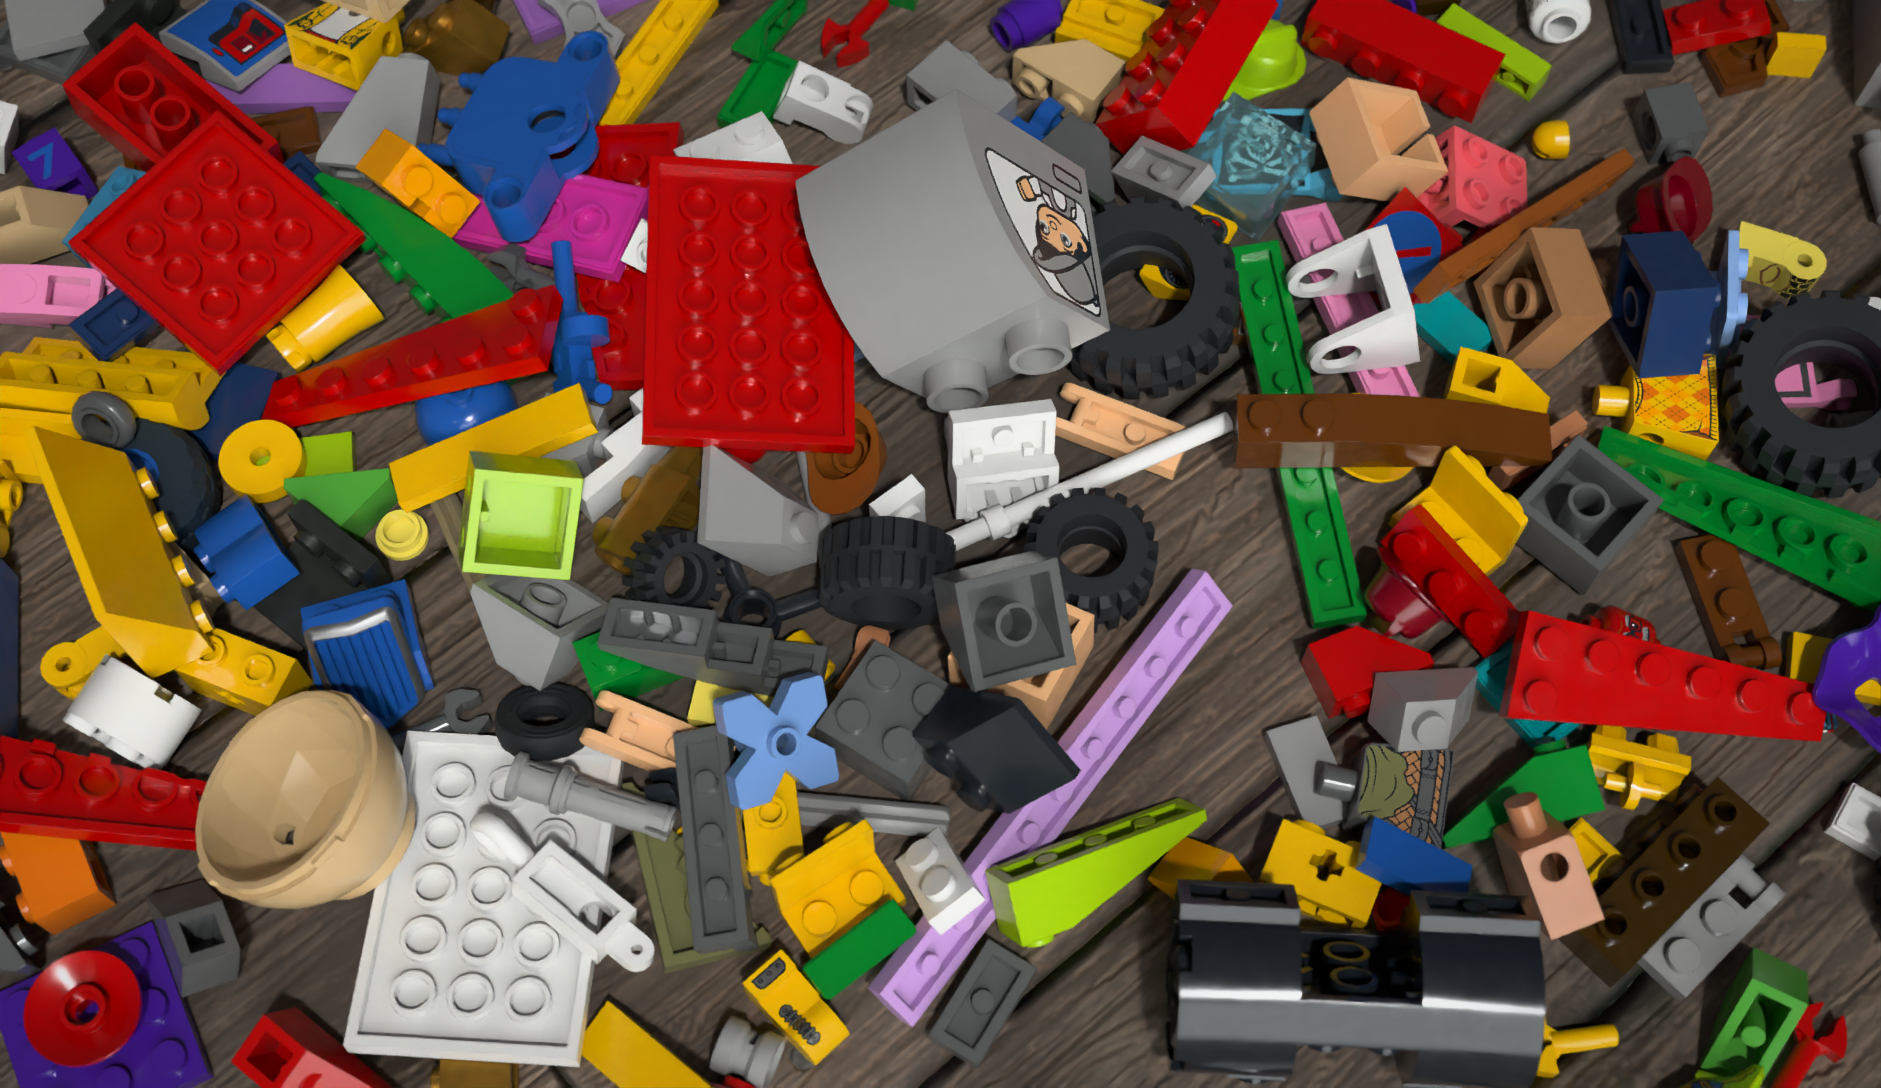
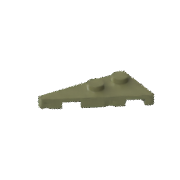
(667, 897)

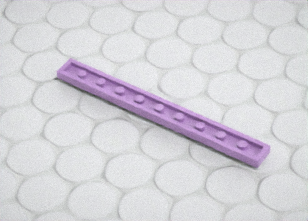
(1094, 743)

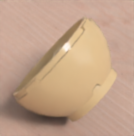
(313, 769)

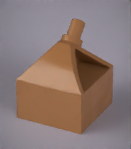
(1544, 297)

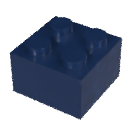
(1662, 304)

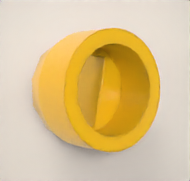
(1552, 140)

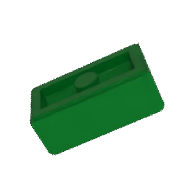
(769, 28)
(859, 950)

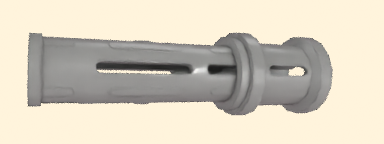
(567, 791)

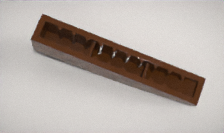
(1382, 431)

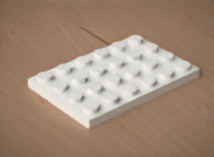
(447, 947)

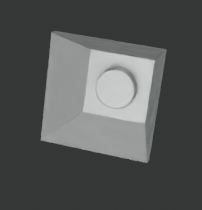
(753, 516)
(535, 623)

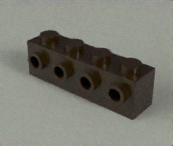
(1666, 879)

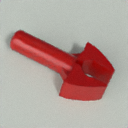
(853, 31)
(1807, 1049)

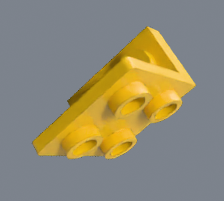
(1471, 510)
(833, 887)

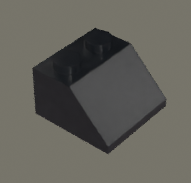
(993, 750)

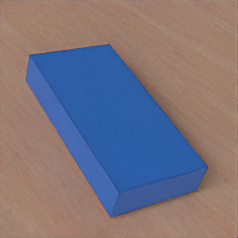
(1409, 862)

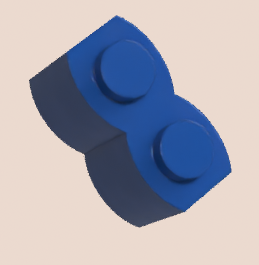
(244, 553)

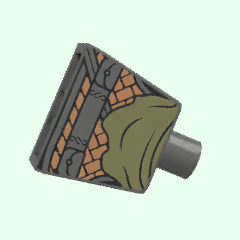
(1395, 786)

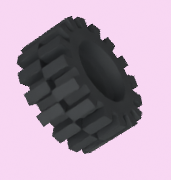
(654, 557)

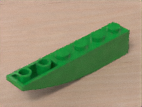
(429, 262)

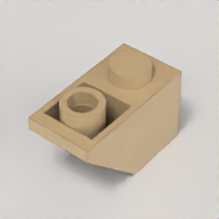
(1071, 73)
(36, 223)

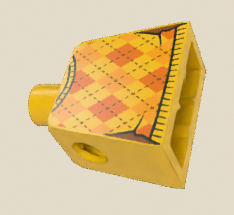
(1666, 410)

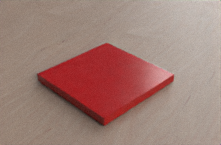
(217, 242)

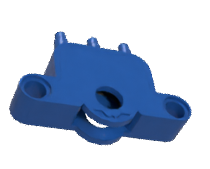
(518, 119)

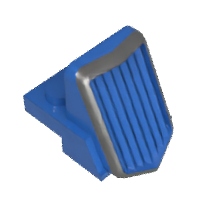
(370, 650)

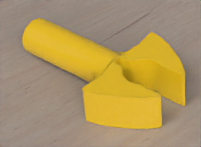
(1573, 1041)

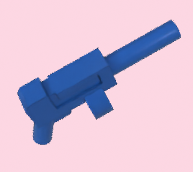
(576, 333)

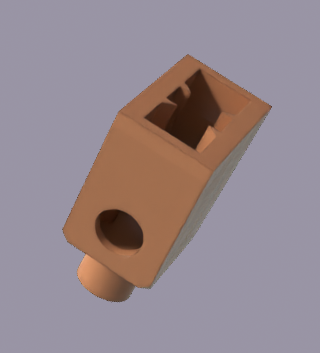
(1546, 865)

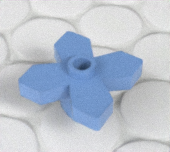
(775, 740)

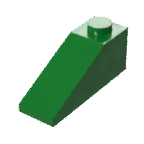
(1556, 774)

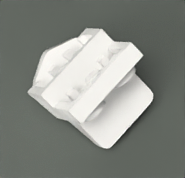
(1000, 456)

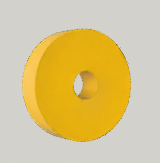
(247, 446)

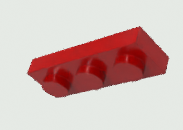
(1453, 581)

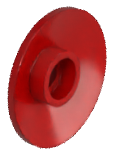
(63, 992)

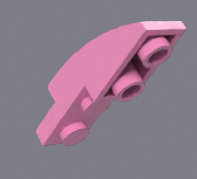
(48, 293)

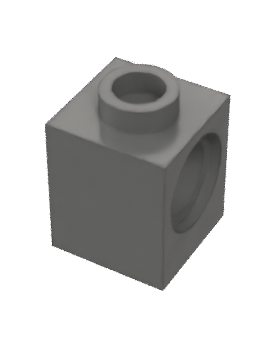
(1669, 123)

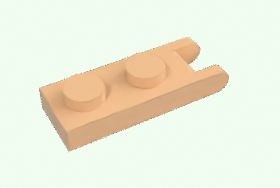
(1115, 427)
(636, 733)

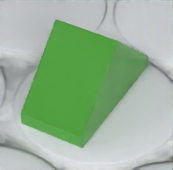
(347, 499)

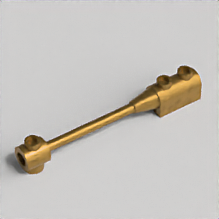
(662, 497)

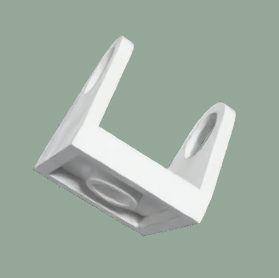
(1362, 265)

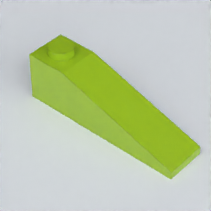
(1073, 877)

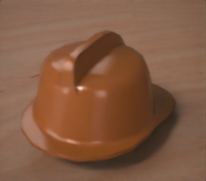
(846, 480)

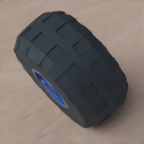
(182, 476)

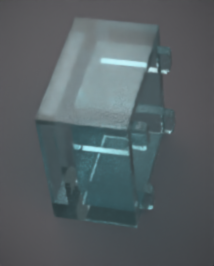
(1255, 164)

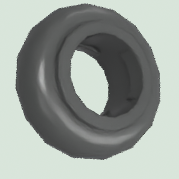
(112, 410)

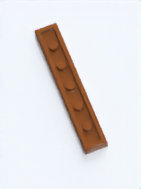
(1541, 214)

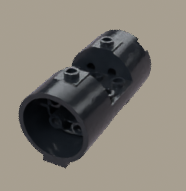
(1443, 993)

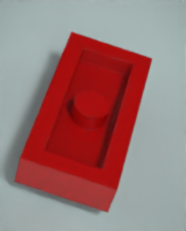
(1715, 23)

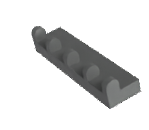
(713, 844)

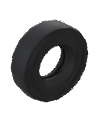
(543, 742)

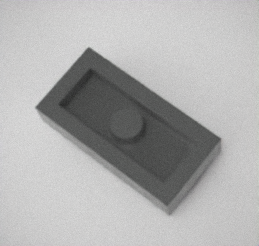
(982, 1004)

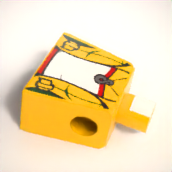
(342, 43)

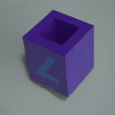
(53, 165)

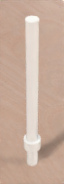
(999, 521)

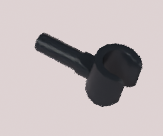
(664, 787)

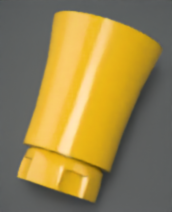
(324, 320)

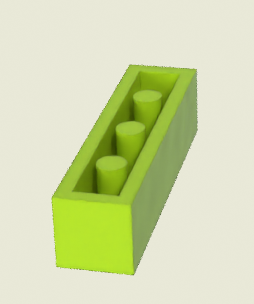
(1521, 69)

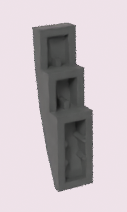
(703, 649)

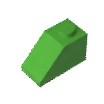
(1756, 1015)

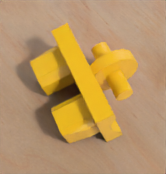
(1637, 769)

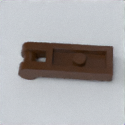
(1726, 602)

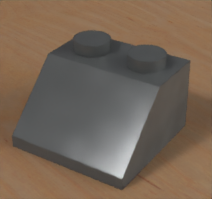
(1005, 619)

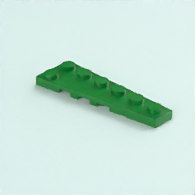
(1774, 523)

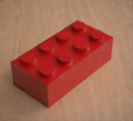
(1183, 71)
(149, 99)

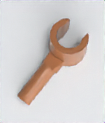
(864, 641)

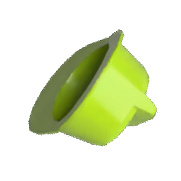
(1272, 63)

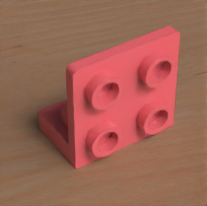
(1481, 182)

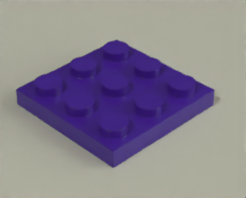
(159, 1053)

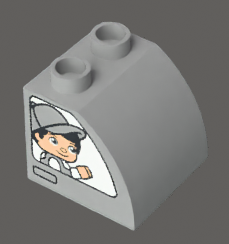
(956, 251)

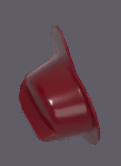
(1675, 201)
(1399, 601)

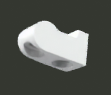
(824, 104)

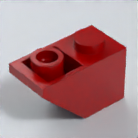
(1346, 665)

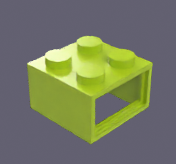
(519, 515)

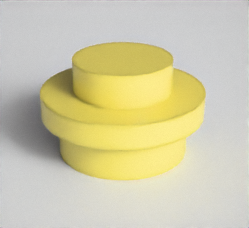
(402, 535)

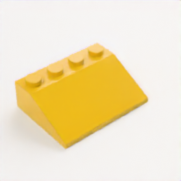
(123, 550)

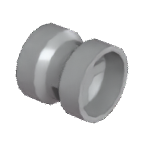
(747, 1053)

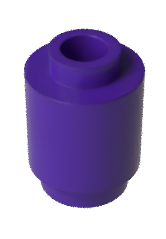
(1025, 22)

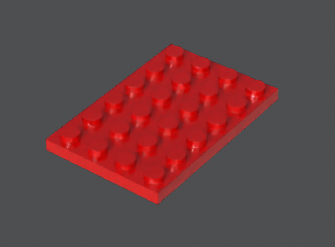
(738, 315)

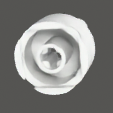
(131, 714)

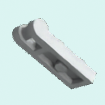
(1709, 929)

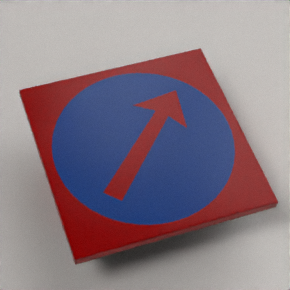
(1417, 239)

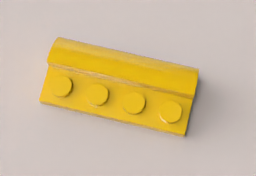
(152, 382)

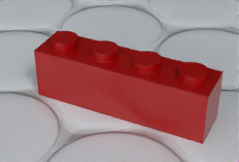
(1405, 52)

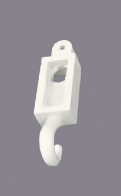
(560, 889)

